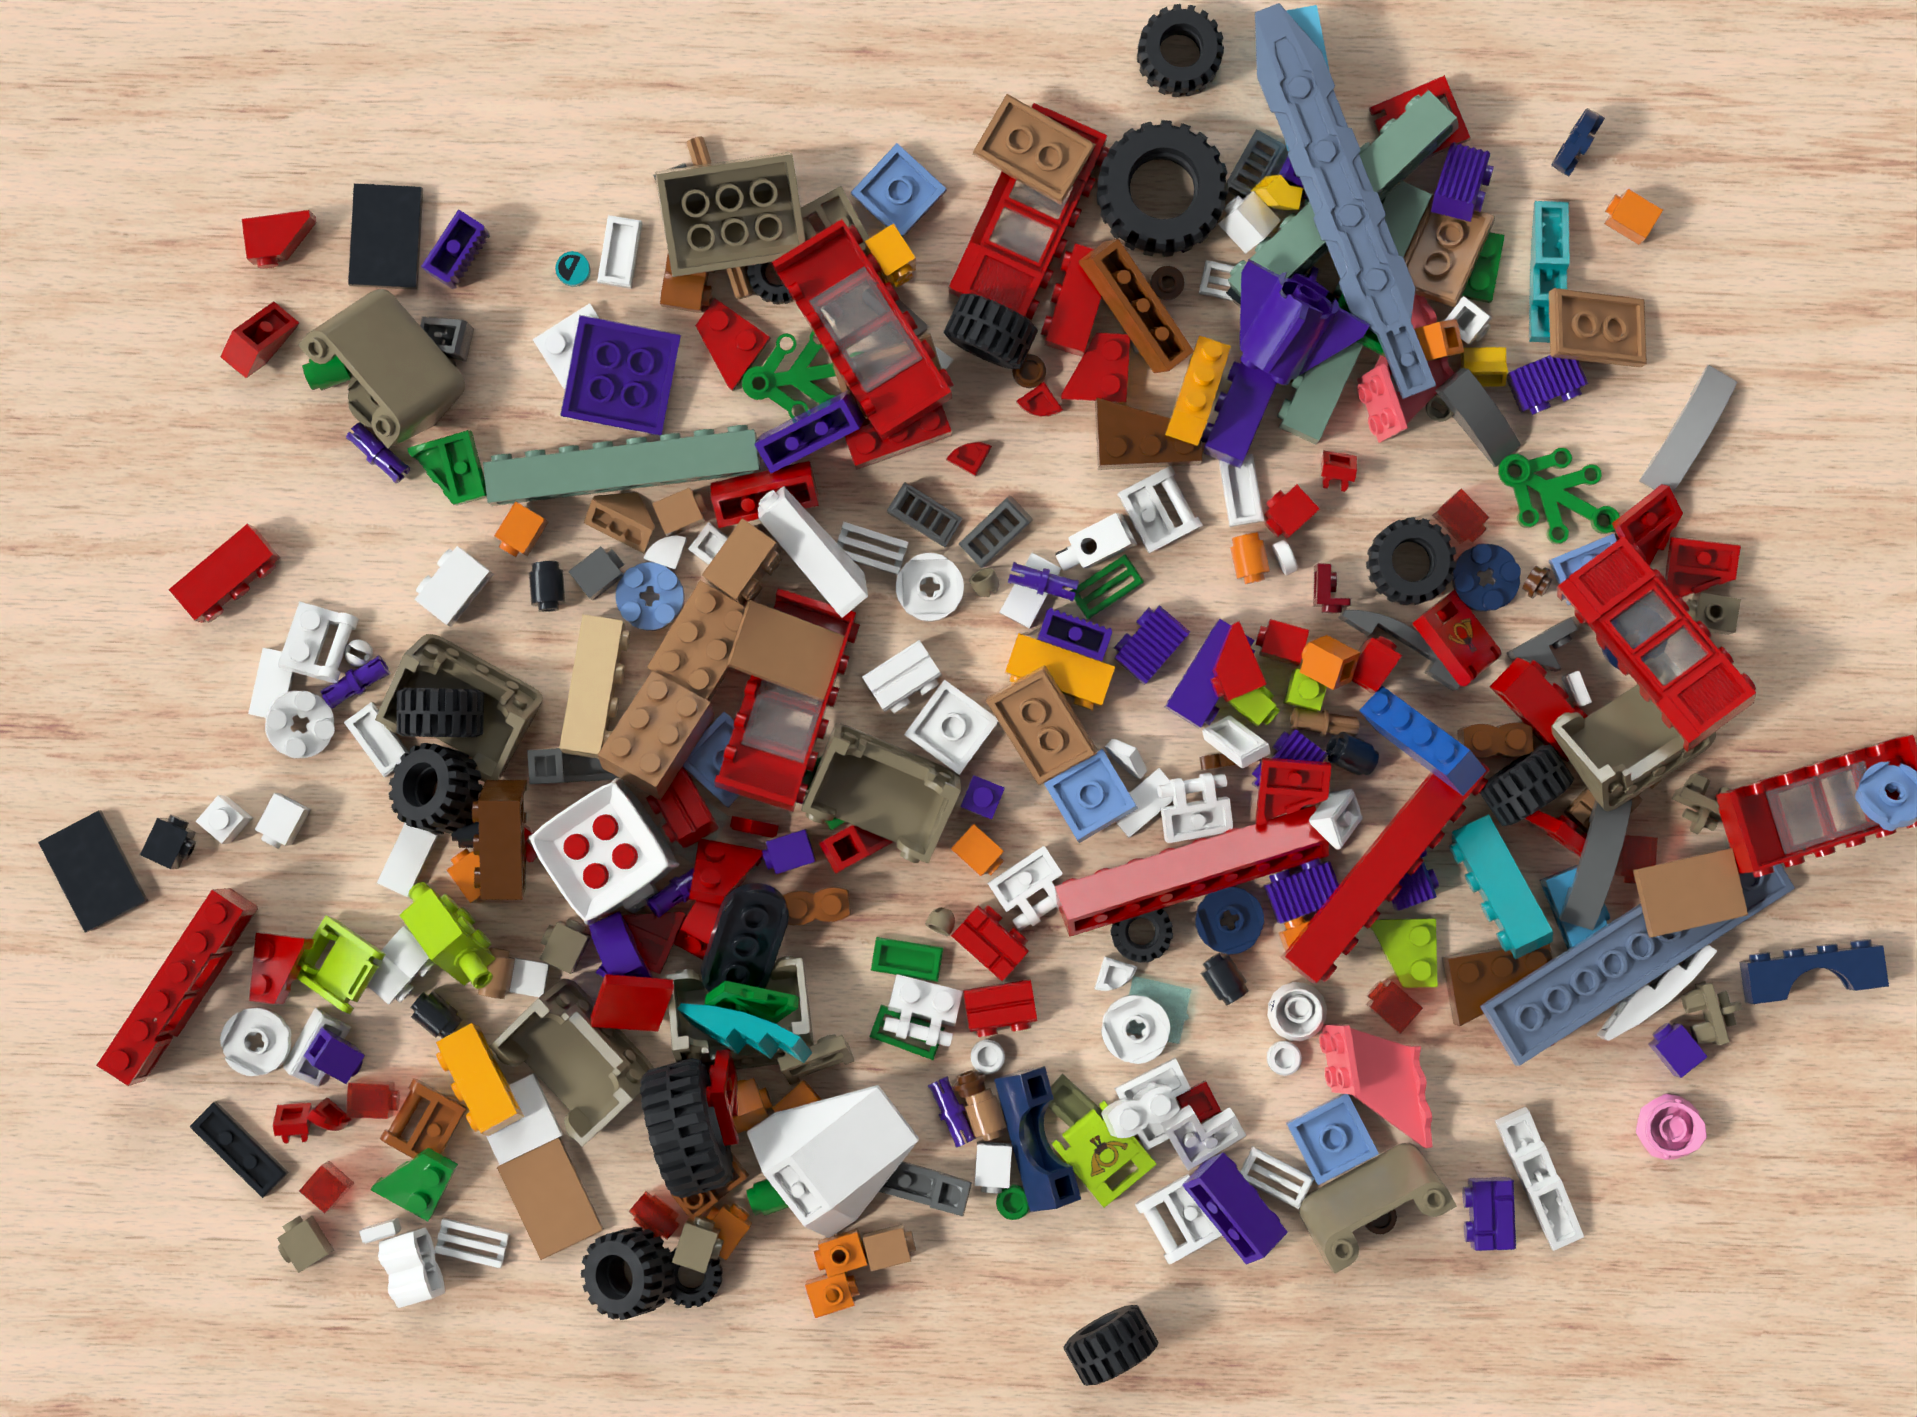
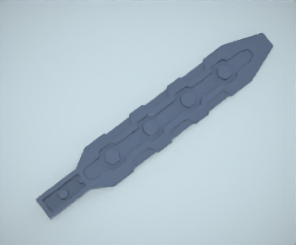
(1340, 192)

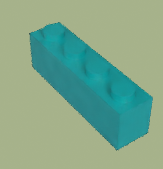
(1501, 887)

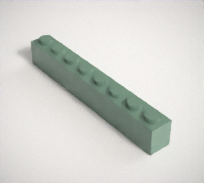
(1387, 162)
(1323, 384)
(621, 467)

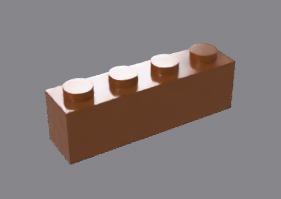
(1136, 306)

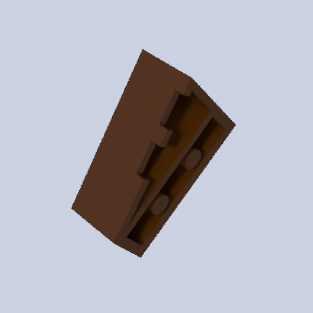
(1138, 439)

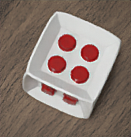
(602, 850)

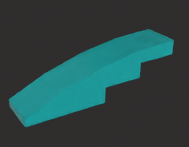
(1547, 264)
(737, 1029)

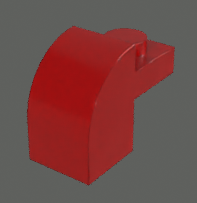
(851, 847)
(698, 928)

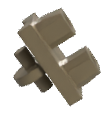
(1693, 796)
(1705, 999)

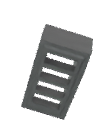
(1236, 187)
(898, 502)
(1016, 510)

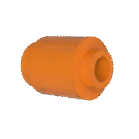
(1249, 558)

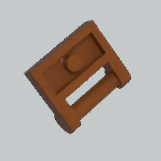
(433, 1128)

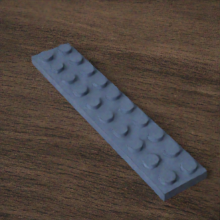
(1605, 971)

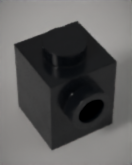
(169, 842)

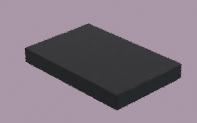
(385, 236)
(93, 871)

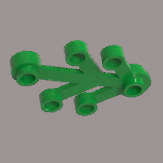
(798, 375)
(1552, 492)

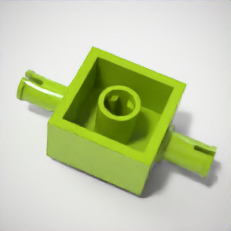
(448, 936)

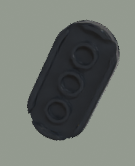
(746, 937)

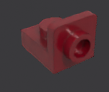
(1324, 584)

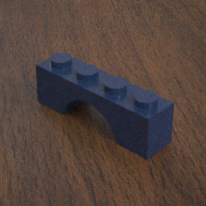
(1772, 978)
(1045, 1177)

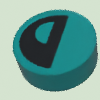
(572, 269)

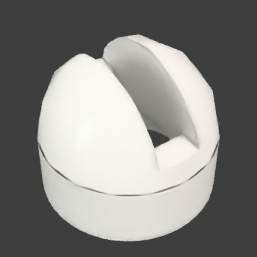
(362, 646)

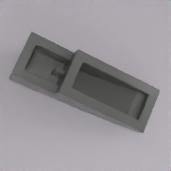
(1478, 416)

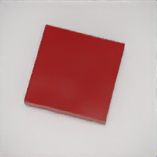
(631, 1002)

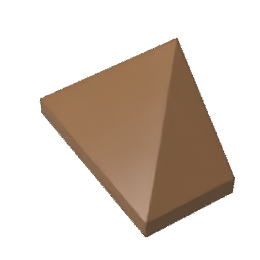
(622, 518)

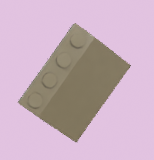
(730, 213)

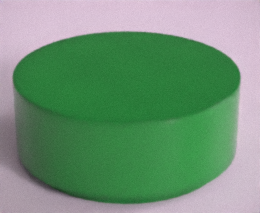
(1012, 1202)

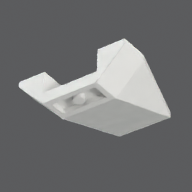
(832, 1155)

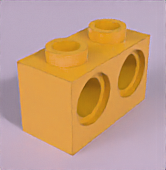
(892, 256)

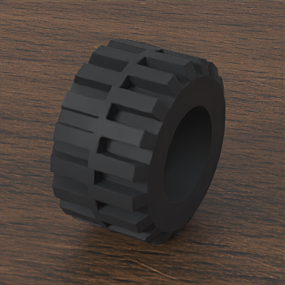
(1186, 23)
(990, 331)
(1437, 548)
(440, 712)
(415, 784)
(1526, 785)
(606, 1276)
(1111, 1345)

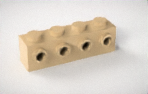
(593, 685)

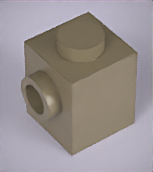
(1715, 611)
(565, 945)
(303, 1243)
(698, 1244)

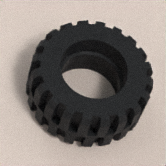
(1170, 144)
(685, 1129)

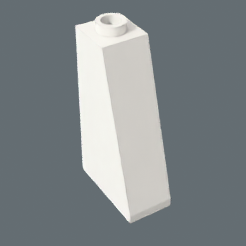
(813, 550)

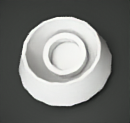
(1297, 1011)

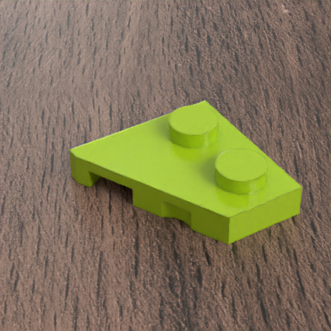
(1410, 949)

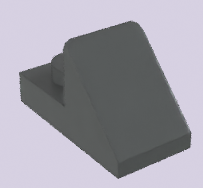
(1538, 646)

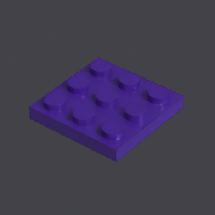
(620, 375)

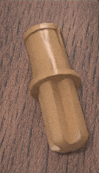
(1323, 722)

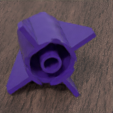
(1290, 323)

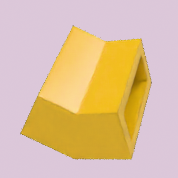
(1278, 193)
(1486, 364)

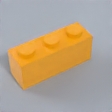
(1198, 390)
(1074, 673)
(478, 1080)

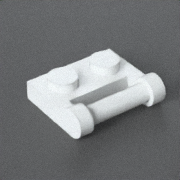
(1150, 515)
(307, 639)
(1188, 1215)

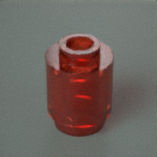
(655, 1214)

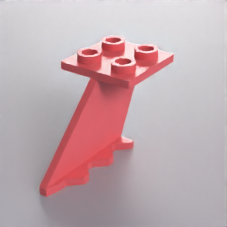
(1385, 406)
(1380, 1076)

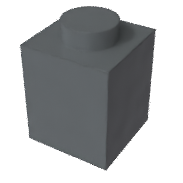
(598, 572)

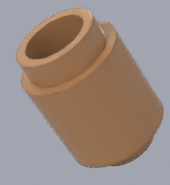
(502, 972)
(985, 1115)

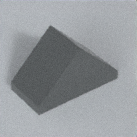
(450, 335)

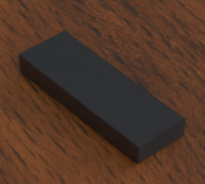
(239, 1149)

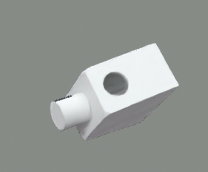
(1111, 537)

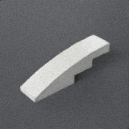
(1653, 997)
(1539, 1178)

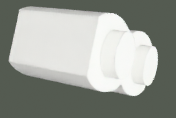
(399, 967)
(1131, 1116)
(411, 1267)

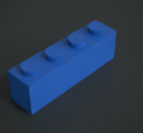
(1423, 740)

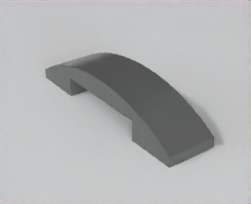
(1367, 621)
(553, 766)
(1596, 865)
(929, 1188)

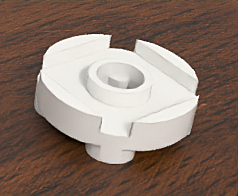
(943, 573)
(299, 744)
(1154, 1035)
(237, 1048)

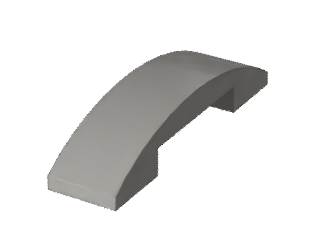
(1690, 430)

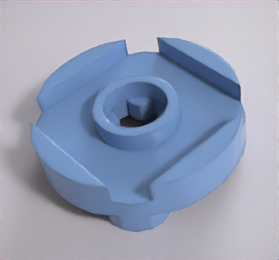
(662, 611)
(1875, 802)

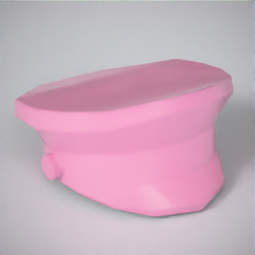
(1670, 1127)

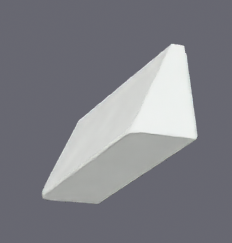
(1337, 817)
(296, 1063)

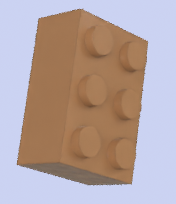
(743, 563)
(700, 642)
(656, 735)

